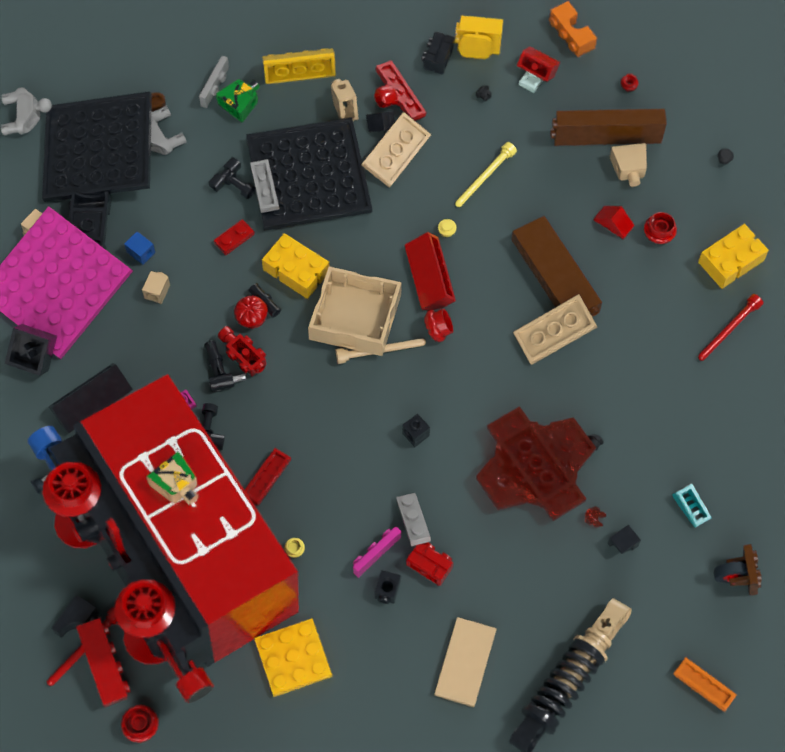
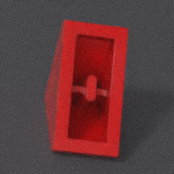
(615, 220)

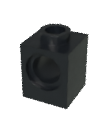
(416, 430)
(389, 579)

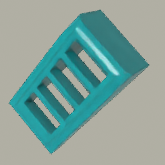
(693, 495)

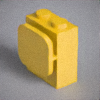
(478, 36)

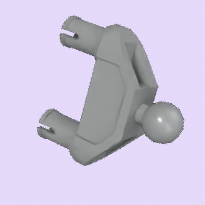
(27, 111)
(158, 142)

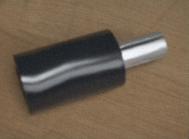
(225, 381)

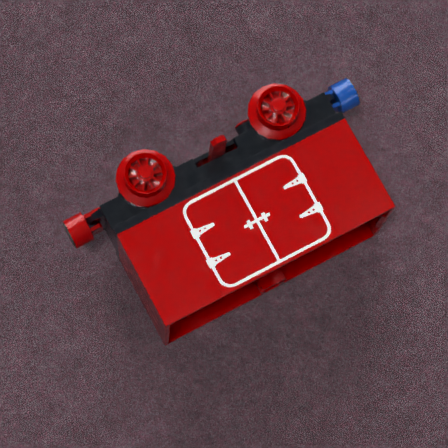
(193, 573)

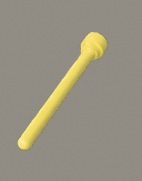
(507, 151)

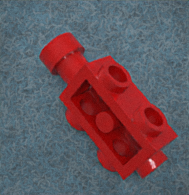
(249, 353)

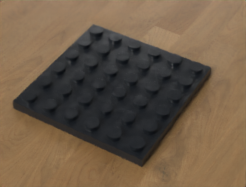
(97, 146)
(313, 172)

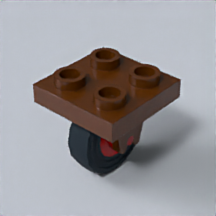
(741, 571)

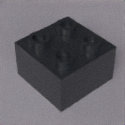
(30, 349)

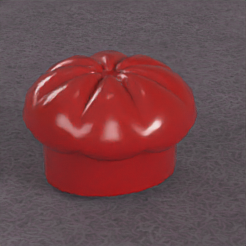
(660, 228)
(250, 311)
(438, 324)
(139, 723)

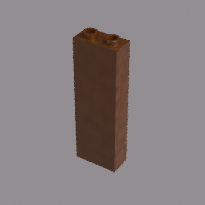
(608, 127)
(554, 265)

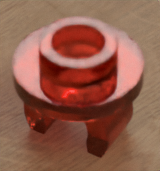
(592, 515)

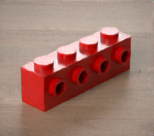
(102, 662)

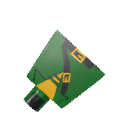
(239, 98)

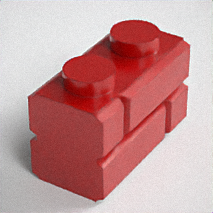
(538, 64)
(430, 563)

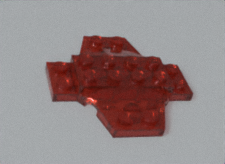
(536, 463)

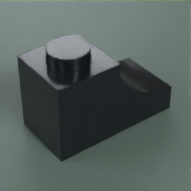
(75, 614)

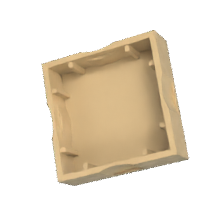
(355, 311)

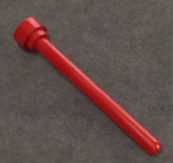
(753, 303)
(110, 619)

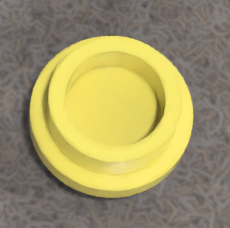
(447, 227)
(294, 547)

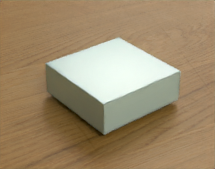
(530, 82)

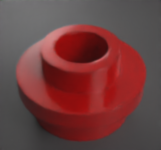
(629, 78)

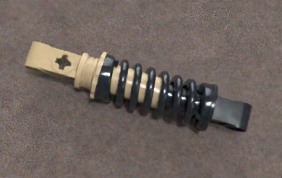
(583, 658)

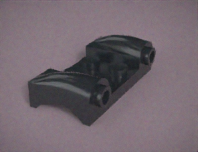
(90, 215)

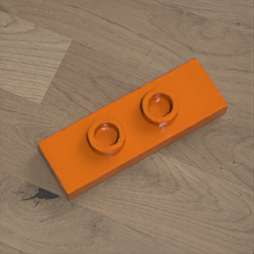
(705, 684)

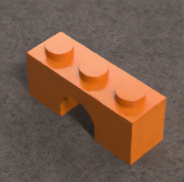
(578, 40)

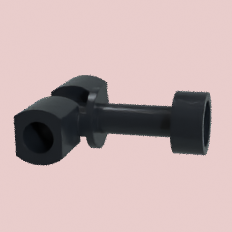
(228, 177)
(210, 410)

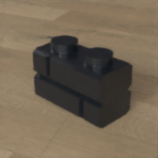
(438, 53)

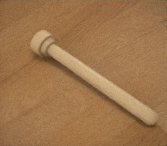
(344, 355)

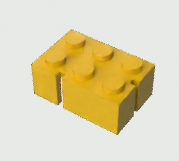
(731, 252)
(296, 265)

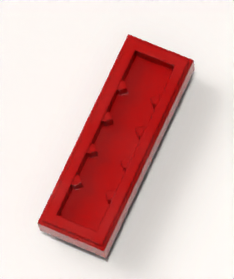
(267, 476)

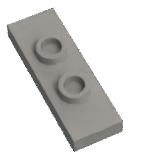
(214, 81)

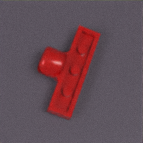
(397, 92)

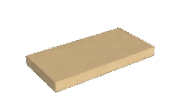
(396, 149)
(555, 329)
(465, 662)

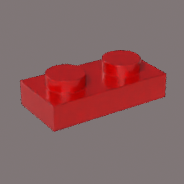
(234, 237)

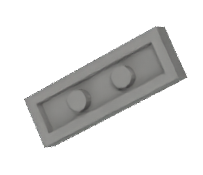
(264, 186)
(413, 519)

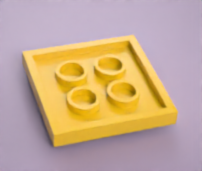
(293, 657)

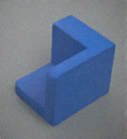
(139, 248)

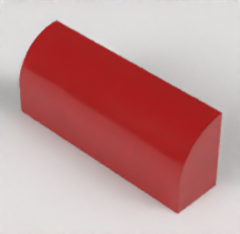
(429, 272)

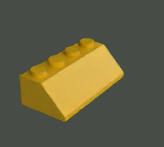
(299, 66)

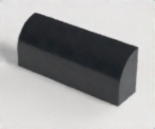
(90, 397)

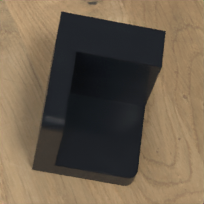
(380, 121)
(625, 540)

